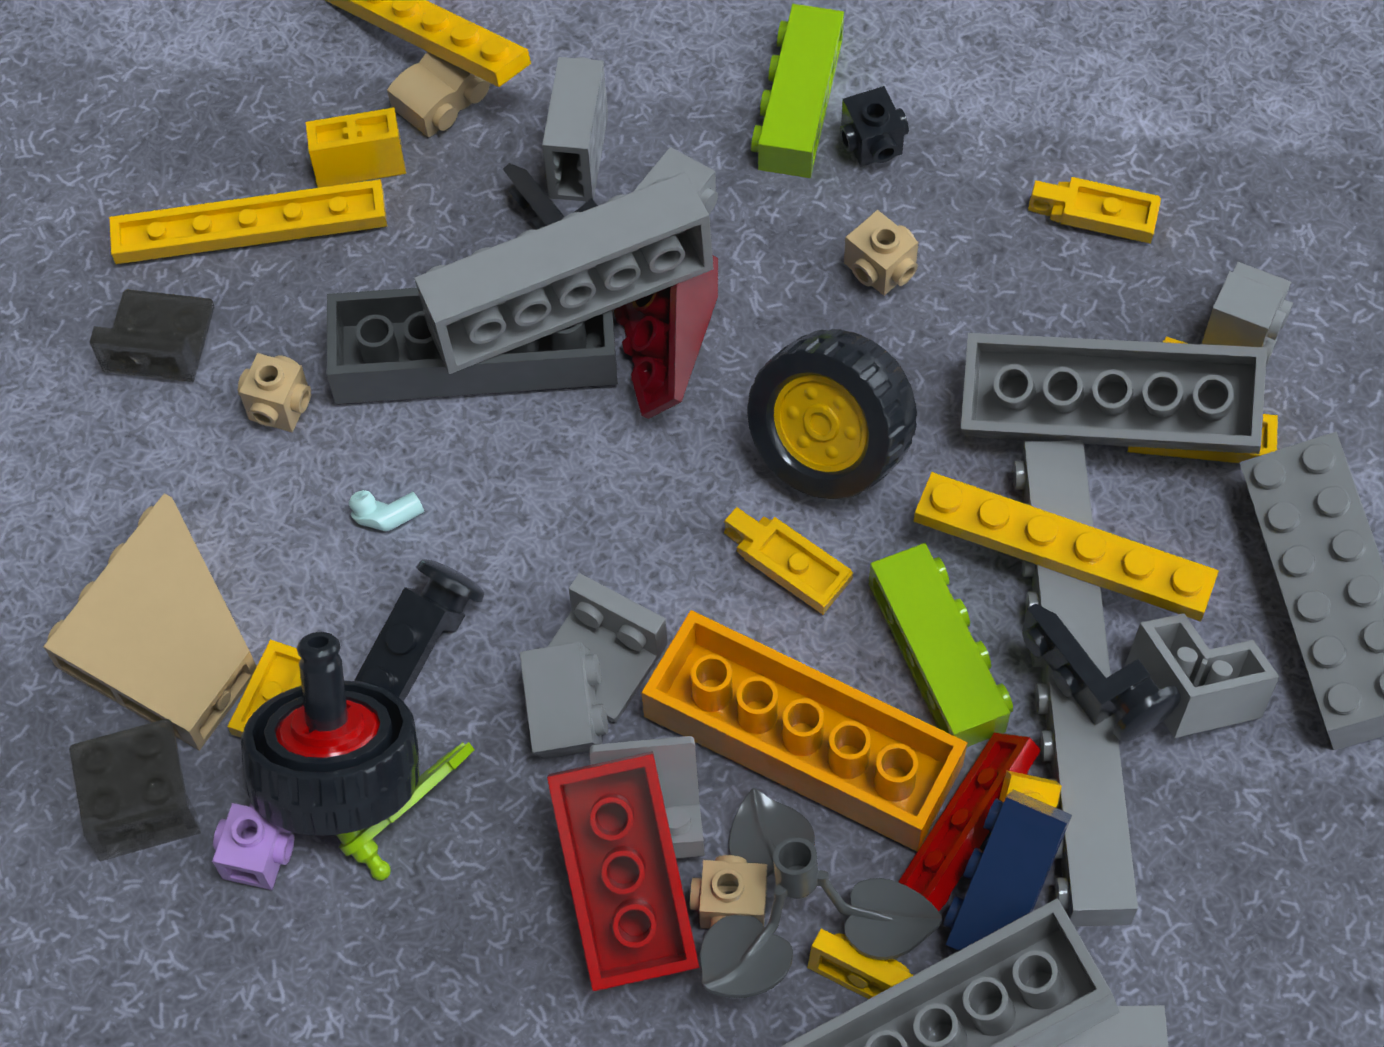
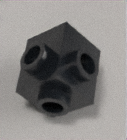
(873, 126)

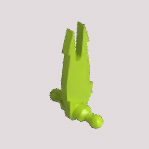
(361, 842)

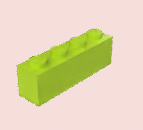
(799, 91)
(939, 646)

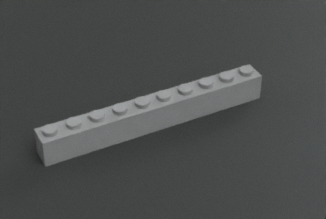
(1084, 757)

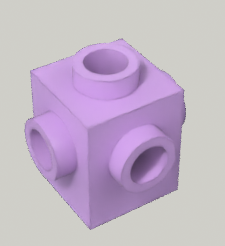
(250, 848)

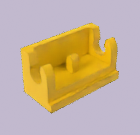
(355, 147)

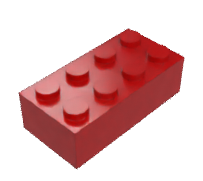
(623, 871)

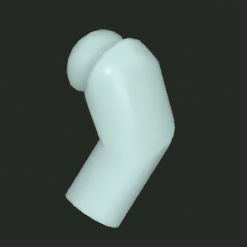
(384, 516)

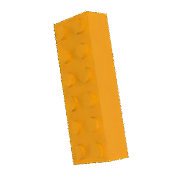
(804, 729)

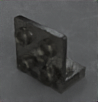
(154, 336)
(132, 790)

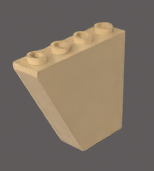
(157, 631)

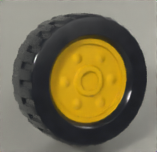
(832, 414)

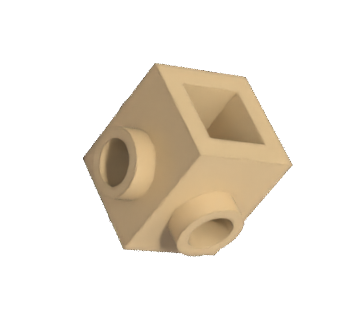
(881, 253)
(274, 391)
(728, 889)

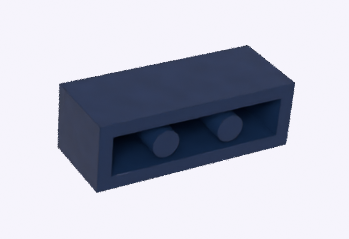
(1009, 870)

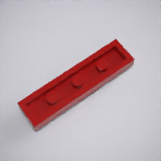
(960, 827)

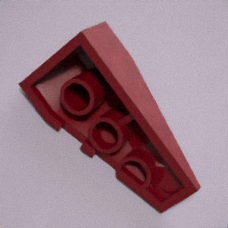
(665, 338)

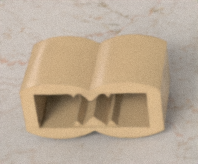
(434, 93)

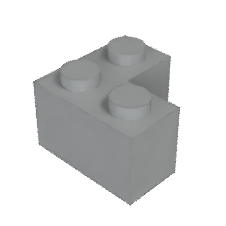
(1249, 310)
(1214, 684)

